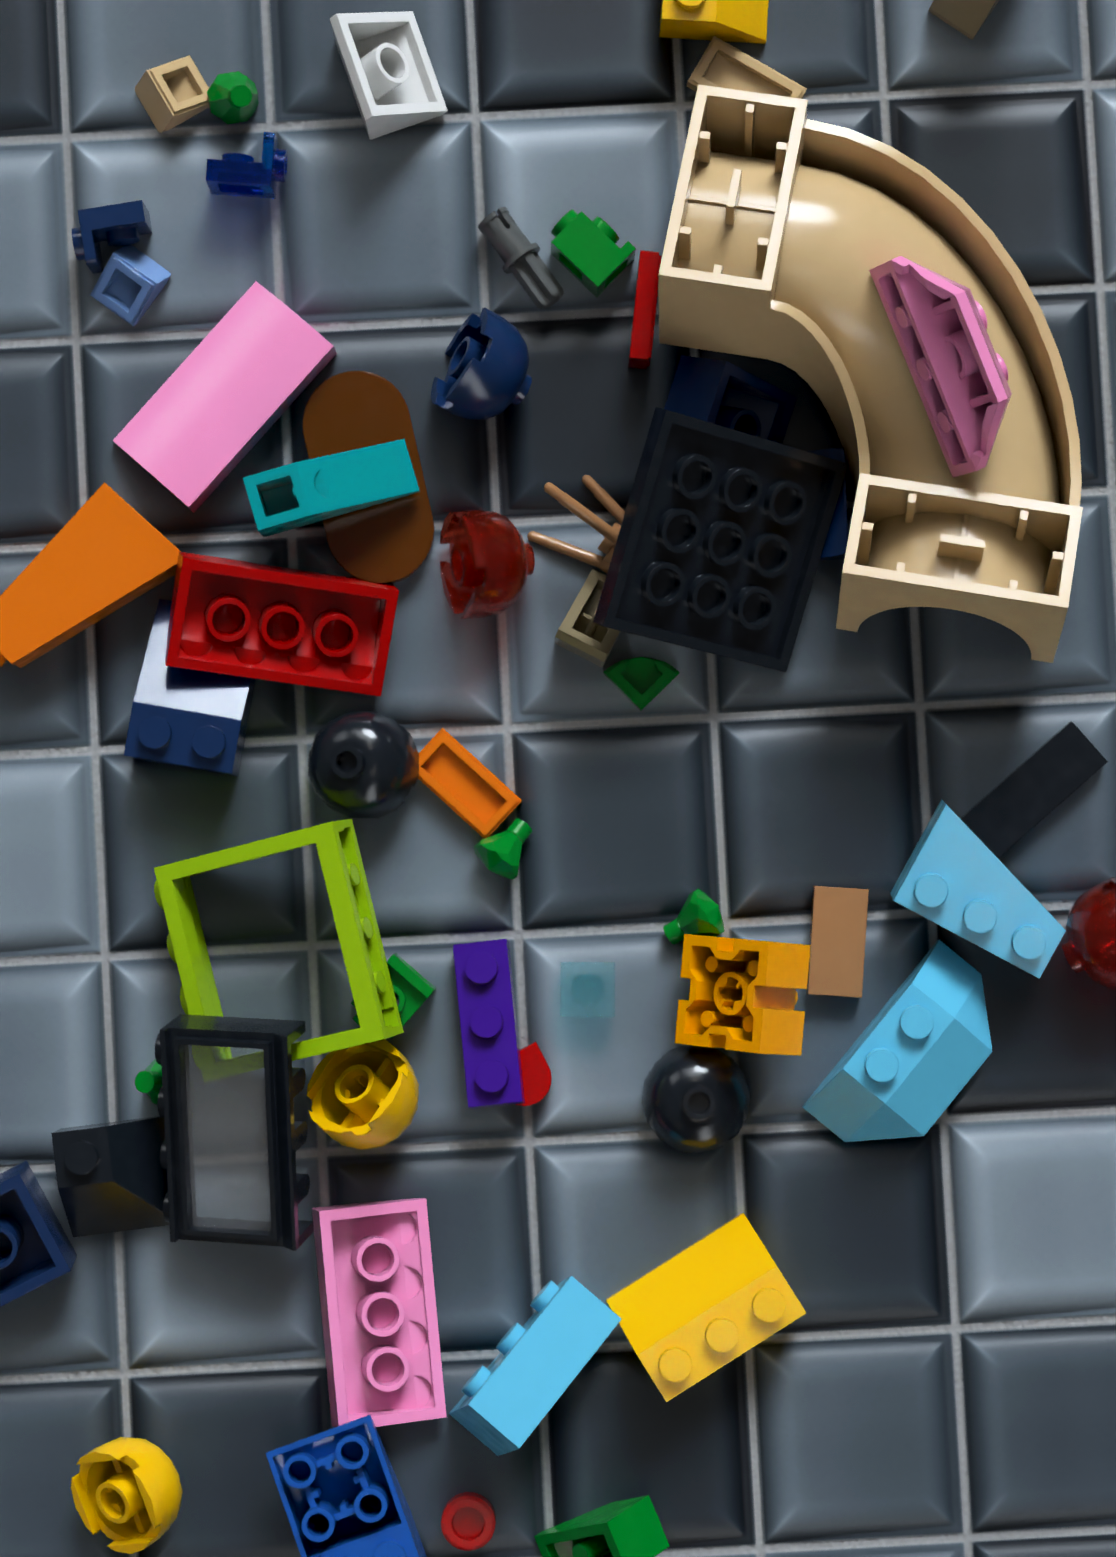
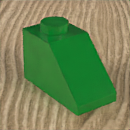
(612, 1530)

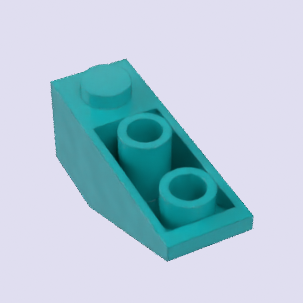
(329, 486)

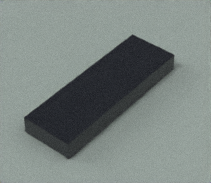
(1034, 789)

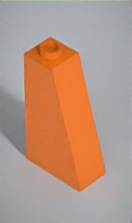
(82, 576)

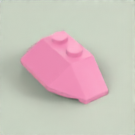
(948, 359)

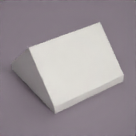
(387, 70)

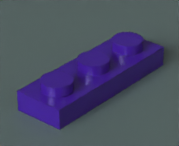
(488, 1024)

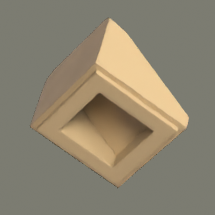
(172, 93)

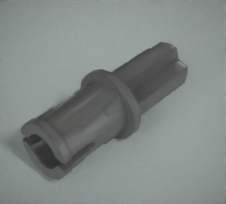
(521, 258)

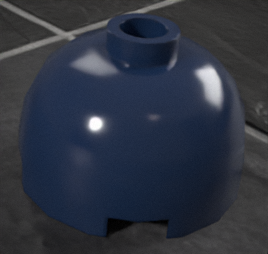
(484, 368)

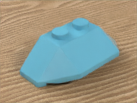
(909, 1055)

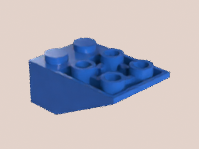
(344, 1495)

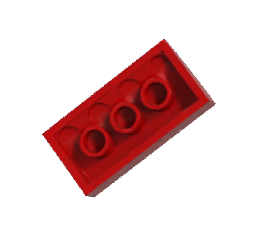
(280, 624)

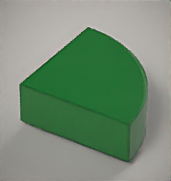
(641, 678)

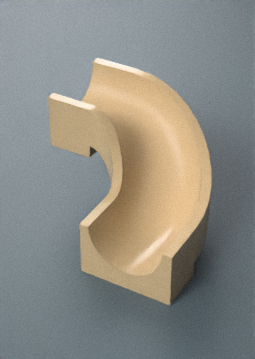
(775, 265)

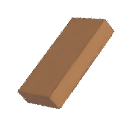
(837, 941)

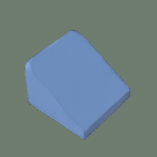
(130, 283)

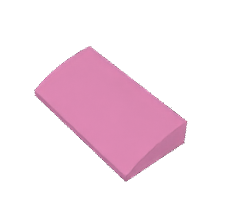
(225, 396)
(379, 1312)

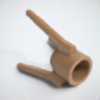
(609, 532)

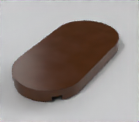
(385, 539)

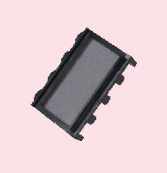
(232, 1130)

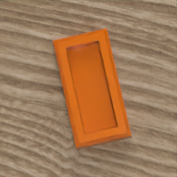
(465, 784)

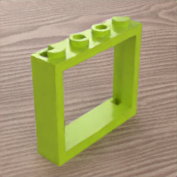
(353, 920)

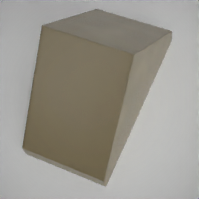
(578, 630)

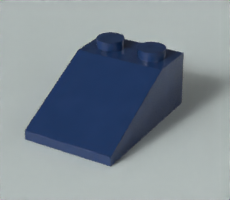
(186, 713)

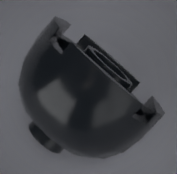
(363, 764)
(696, 1099)

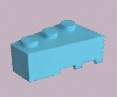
(974, 895)
(534, 1365)

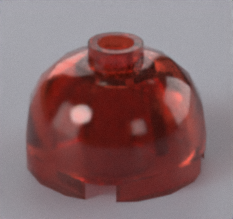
(485, 563)
(1093, 934)

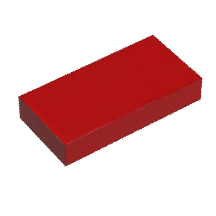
(644, 310)

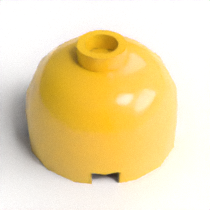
(364, 1095)
(127, 1493)

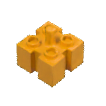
(742, 995)

